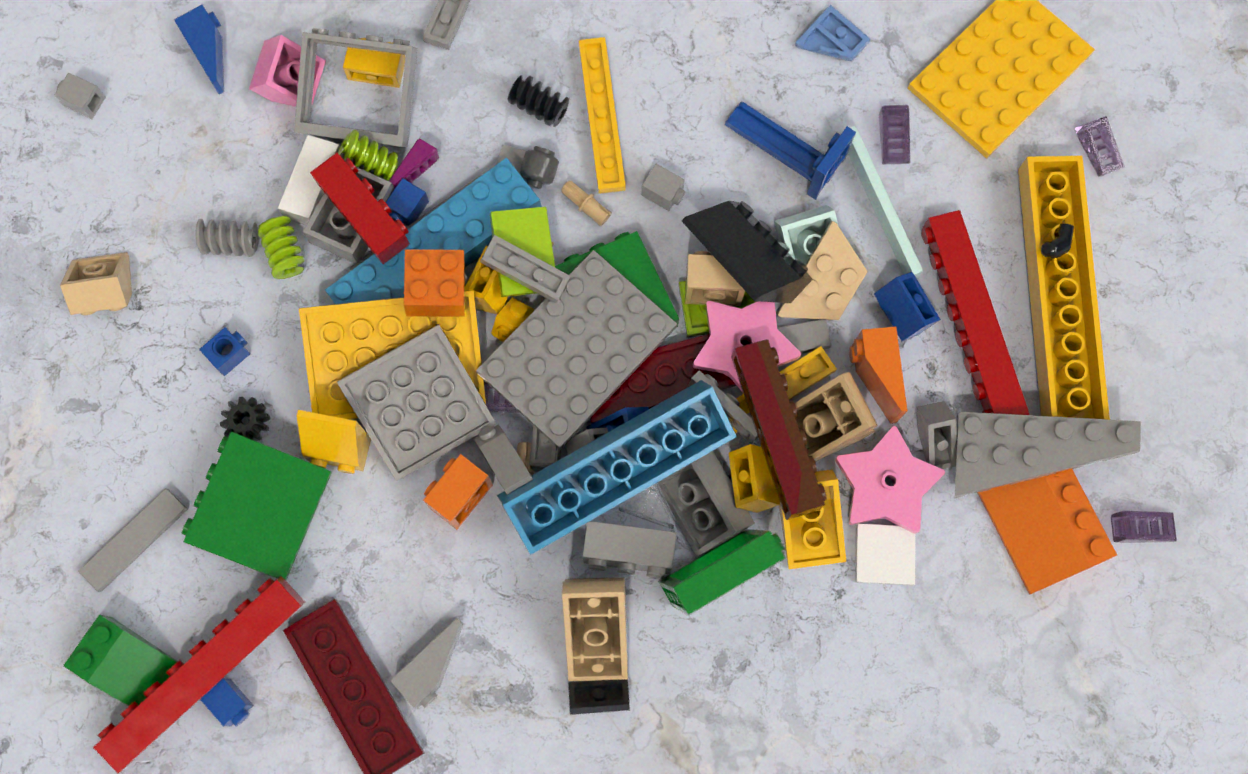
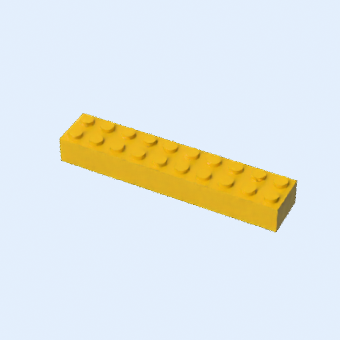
(1063, 290)

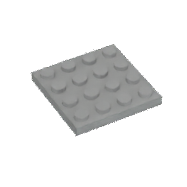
(416, 402)

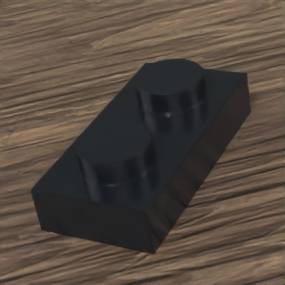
(598, 696)

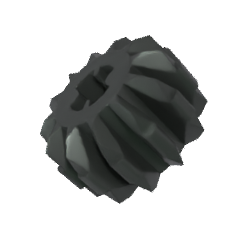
(253, 412)

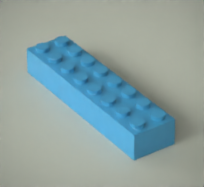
(454, 225)
(618, 466)

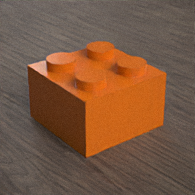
(434, 283)
(457, 491)

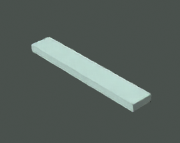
(883, 207)

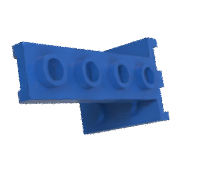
(789, 148)

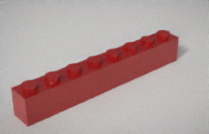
(973, 315)
(199, 674)

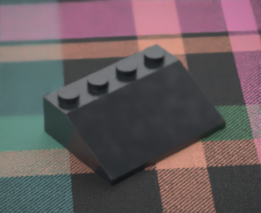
(749, 252)

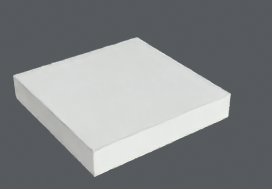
(884, 555)

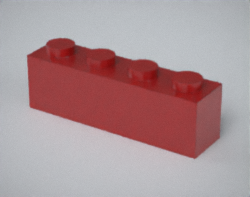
(360, 208)

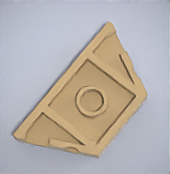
(835, 278)

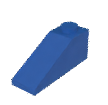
(205, 41)

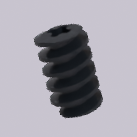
(538, 102)

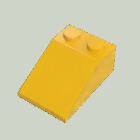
(333, 441)
(816, 536)

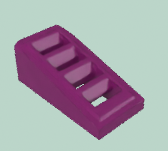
(415, 163)

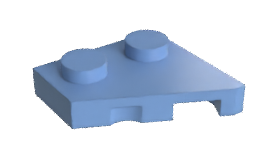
(833, 36)

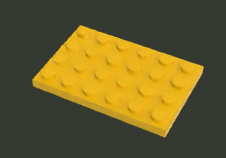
(1000, 71)
(356, 333)

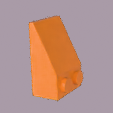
(880, 369)

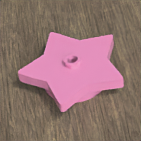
(732, 324)
(873, 497)

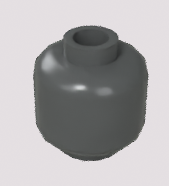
(539, 167)

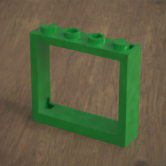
(722, 569)

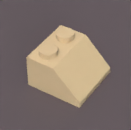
(710, 281)
(97, 284)

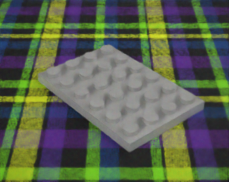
(576, 349)

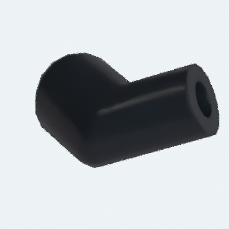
(1060, 245)

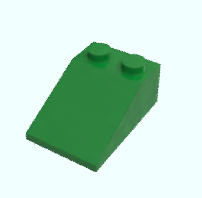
(118, 661)

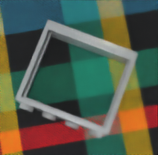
(306, 83)

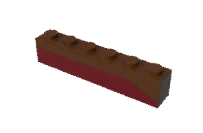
(778, 430)

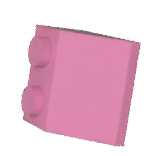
(278, 71)

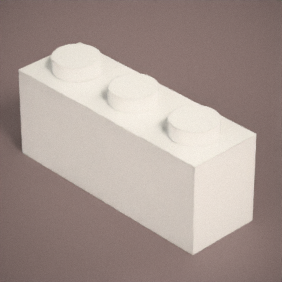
(302, 190)

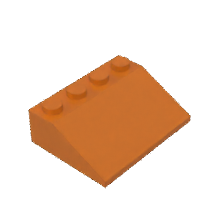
(1047, 528)

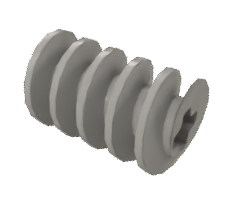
(226, 239)

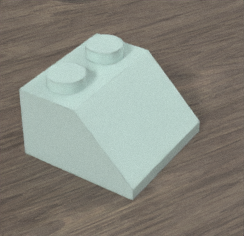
(804, 230)

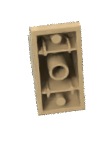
(834, 417)
(595, 628)

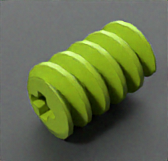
(369, 155)
(280, 248)

